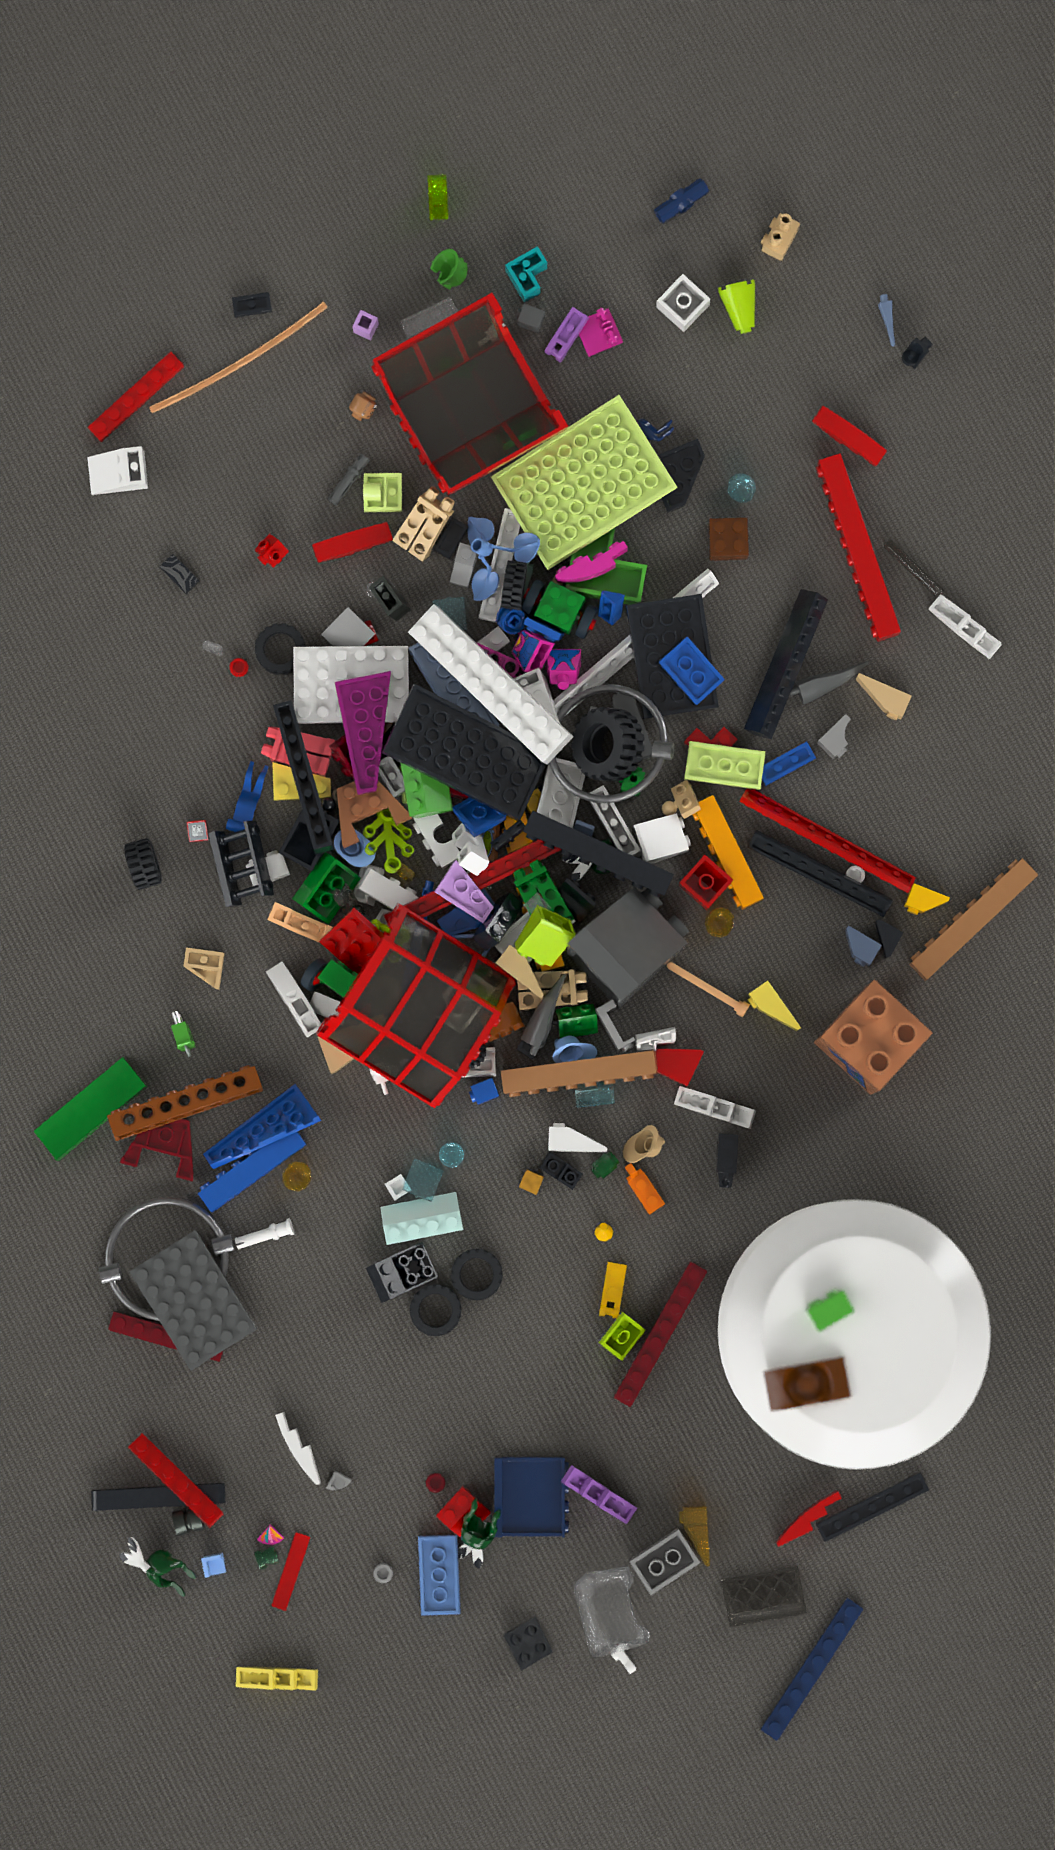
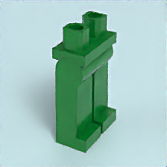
(541, 882)

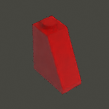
(678, 1063)

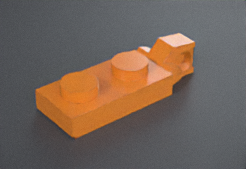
(644, 1189)

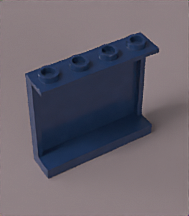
(531, 1496)

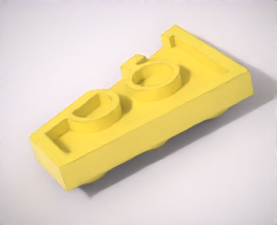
(285, 788)

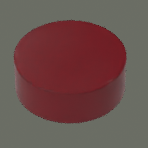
(435, 1482)

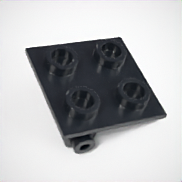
(528, 1643)

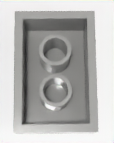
(664, 1561)

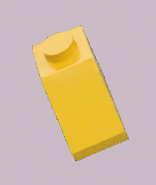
(923, 899)

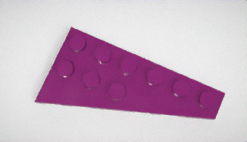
(363, 716)

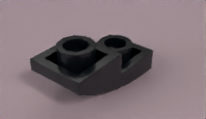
(560, 1170)

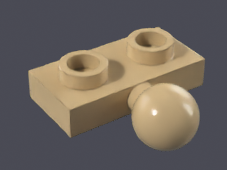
(684, 800)

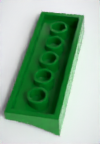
(90, 1109)

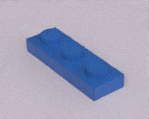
(787, 763)

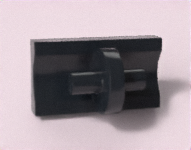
(916, 352)

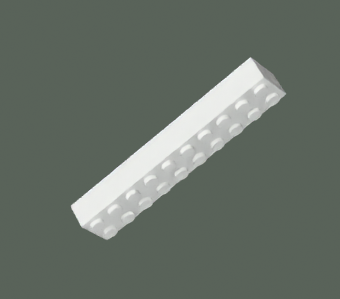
(490, 684)

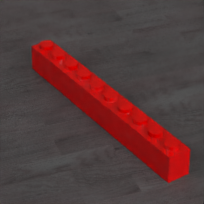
(858, 547)

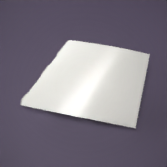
(649, 1040)

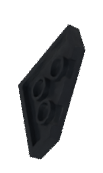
(683, 467)

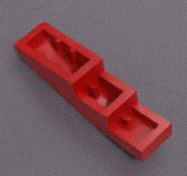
(849, 435)
(352, 542)
(801, 1524)

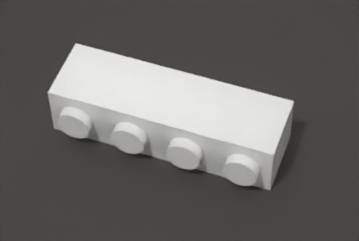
(615, 825)

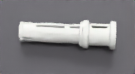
(274, 1231)

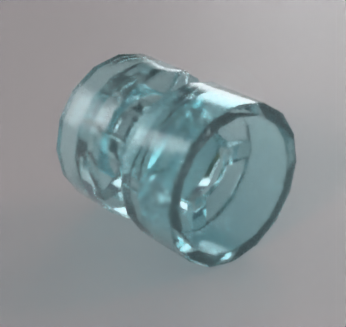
(451, 1154)

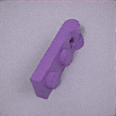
(566, 334)

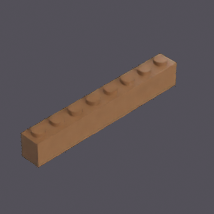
(974, 919)
(579, 1072)

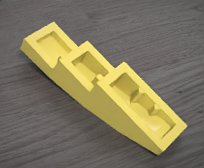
(276, 1678)

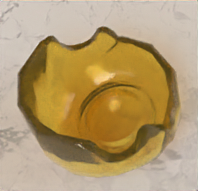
(719, 922)
(296, 1176)

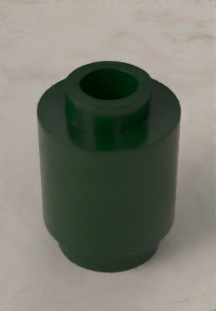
(604, 1165)

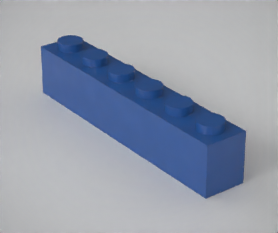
(249, 1171)

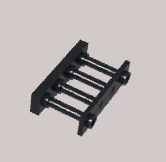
(225, 869)

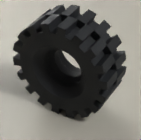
(514, 585)

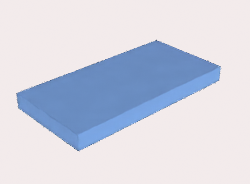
(439, 1574)

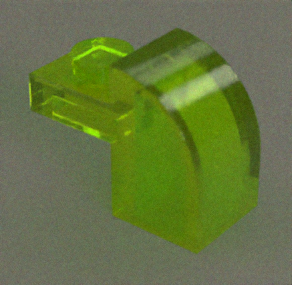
(438, 197)

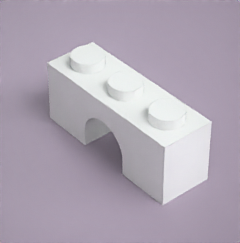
(472, 852)
(443, 853)

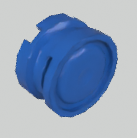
(510, 620)

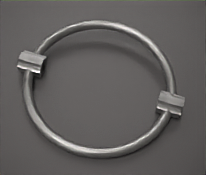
(660, 749)
(112, 1272)

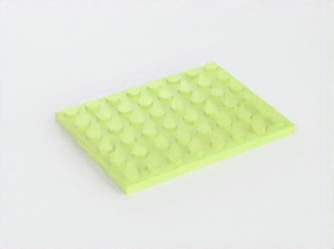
(584, 481)

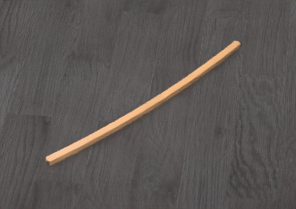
(241, 362)

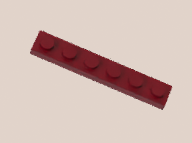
(144, 1330)

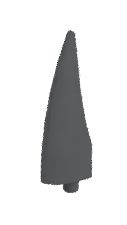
(819, 685)
(541, 1020)

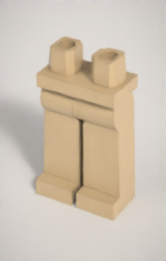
(427, 510)
(568, 993)

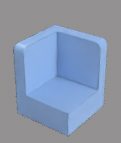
(213, 1564)

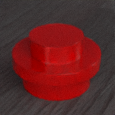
(238, 667)

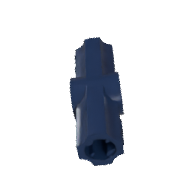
(681, 200)

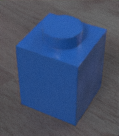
(483, 1091)

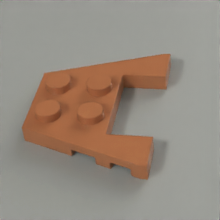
(357, 807)

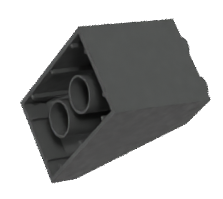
(627, 945)

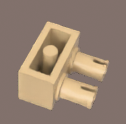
(780, 237)

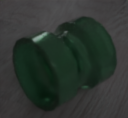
(268, 1556)

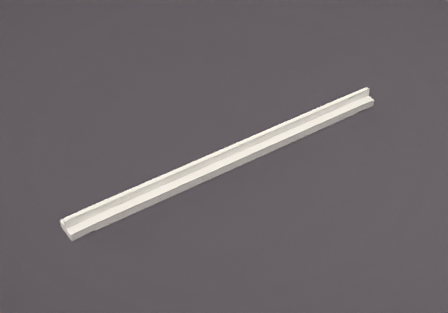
(623, 651)

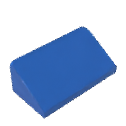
(611, 606)

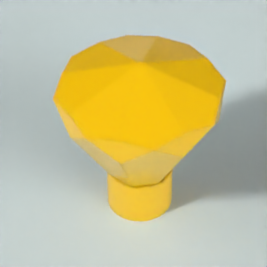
(603, 1232)

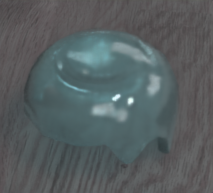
(741, 488)

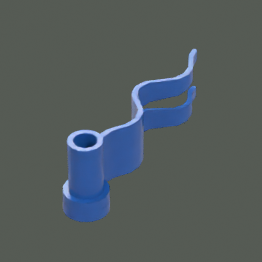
(247, 800)

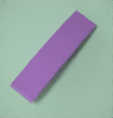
(599, 1494)

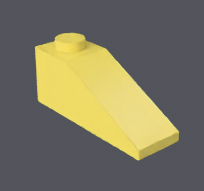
(770, 1003)

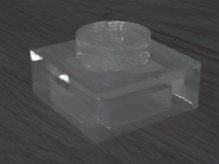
(536, 900)

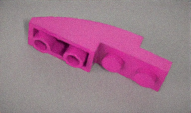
(585, 569)

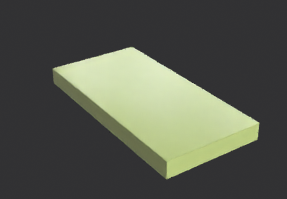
(724, 765)

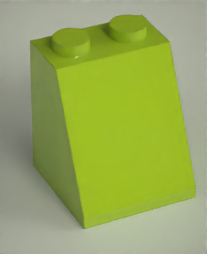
(544, 936)

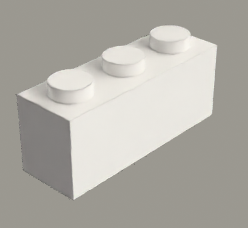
(385, 890)

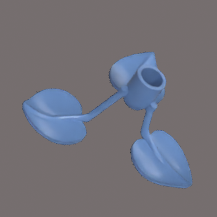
(479, 532)

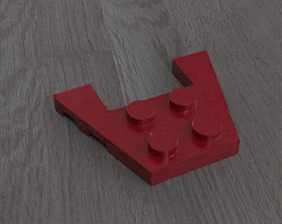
(168, 1139)

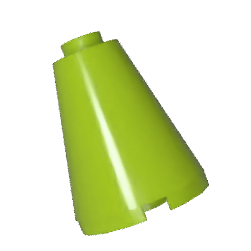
(740, 304)

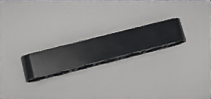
(149, 1497)

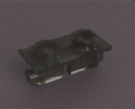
(347, 897)

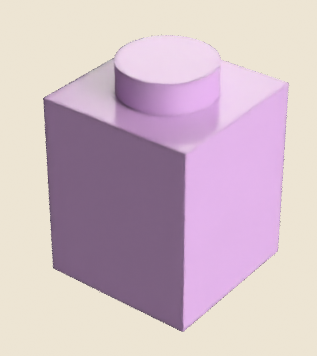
(365, 325)

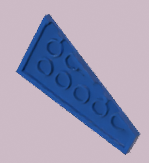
(275, 1121)

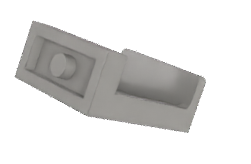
(602, 1013)

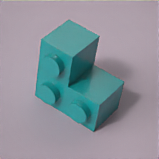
(522, 273)

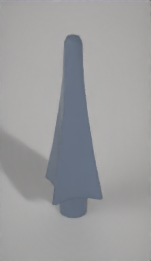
(886, 310)

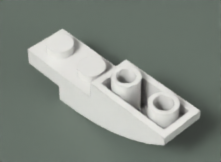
(294, 998)

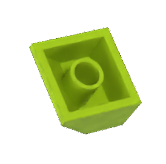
(621, 1336)

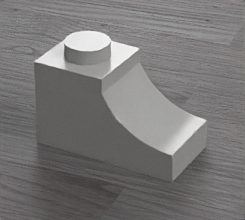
(463, 566)
(834, 740)

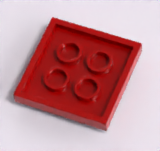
(352, 940)

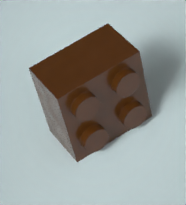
(728, 539)

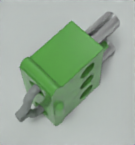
(182, 1034)

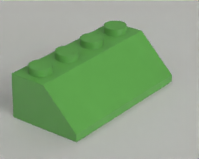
(424, 794)

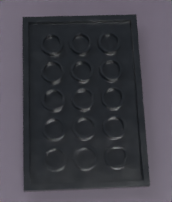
(654, 632)

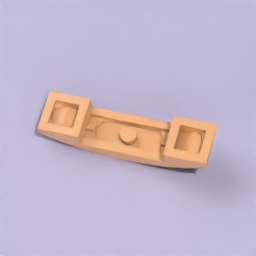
(298, 922)

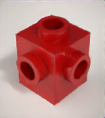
(270, 551)

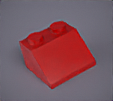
(705, 882)
(457, 1507)

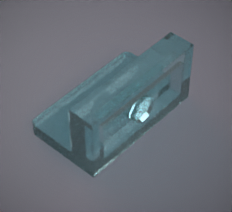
(594, 1095)

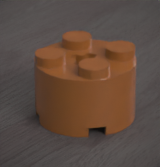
(509, 1020)

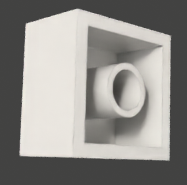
(683, 302)

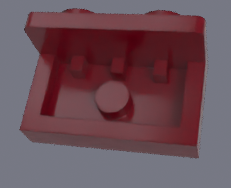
(341, 754)

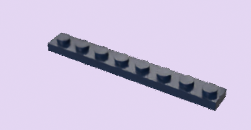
(811, 1669)

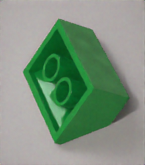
(317, 889)

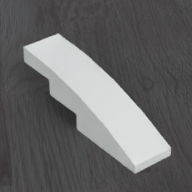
(964, 626)
(715, 1107)
(302, 1454)

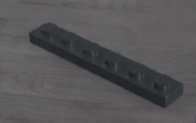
(871, 1507)

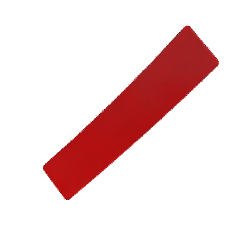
(290, 1571)

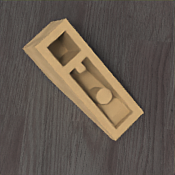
(886, 697)
(520, 969)

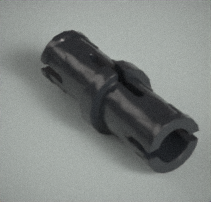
(508, 835)

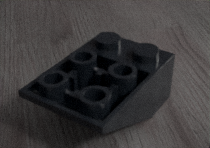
(401, 1272)

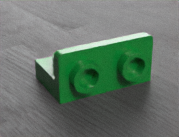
(577, 1020)

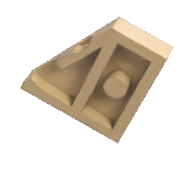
(205, 965)

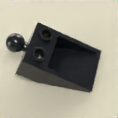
(298, 843)

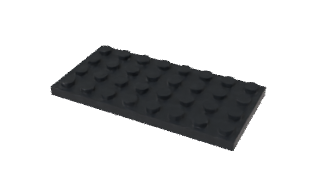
(464, 752)

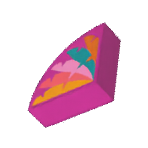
(270, 1536)

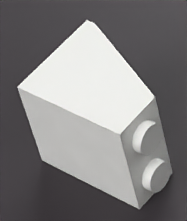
(661, 838)

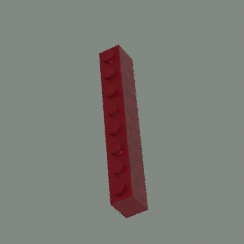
(660, 1334)

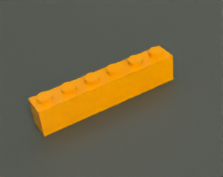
(727, 853)

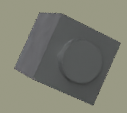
(530, 318)

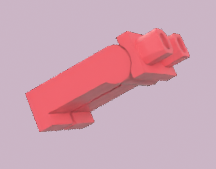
(313, 744)

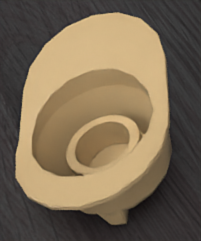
(643, 1144)

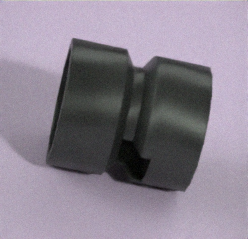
(184, 1521)

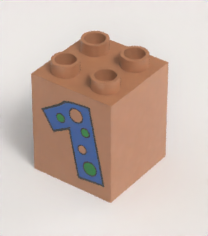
(873, 1037)

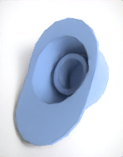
(355, 853)
(571, 1049)

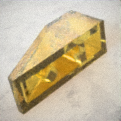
(695, 1523)

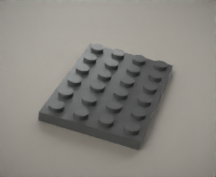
(193, 1300)

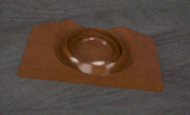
(807, 1384)

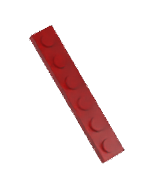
(136, 396)
(176, 1480)

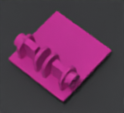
(600, 333)

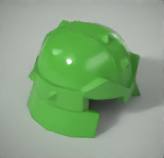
(452, 268)

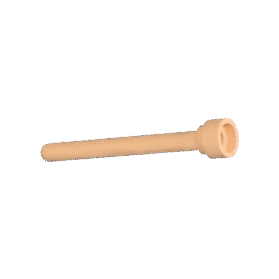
(740, 1007)

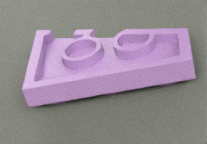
(463, 893)

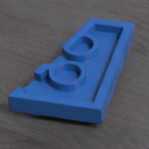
(459, 921)

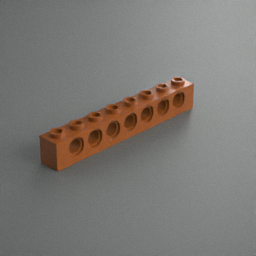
(178, 1111)

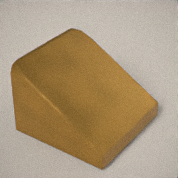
(531, 1182)

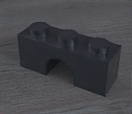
(503, 915)

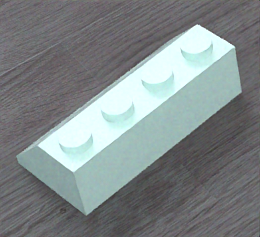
(421, 1218)

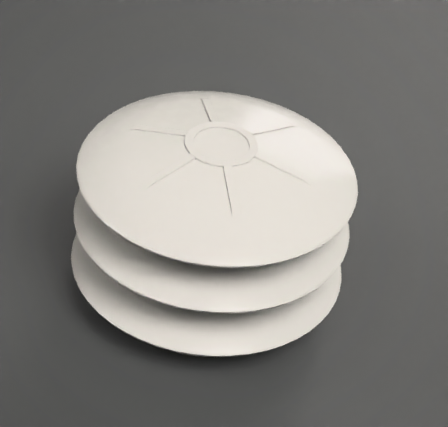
(907, 1349)

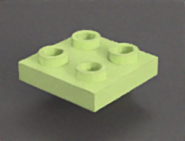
(382, 492)

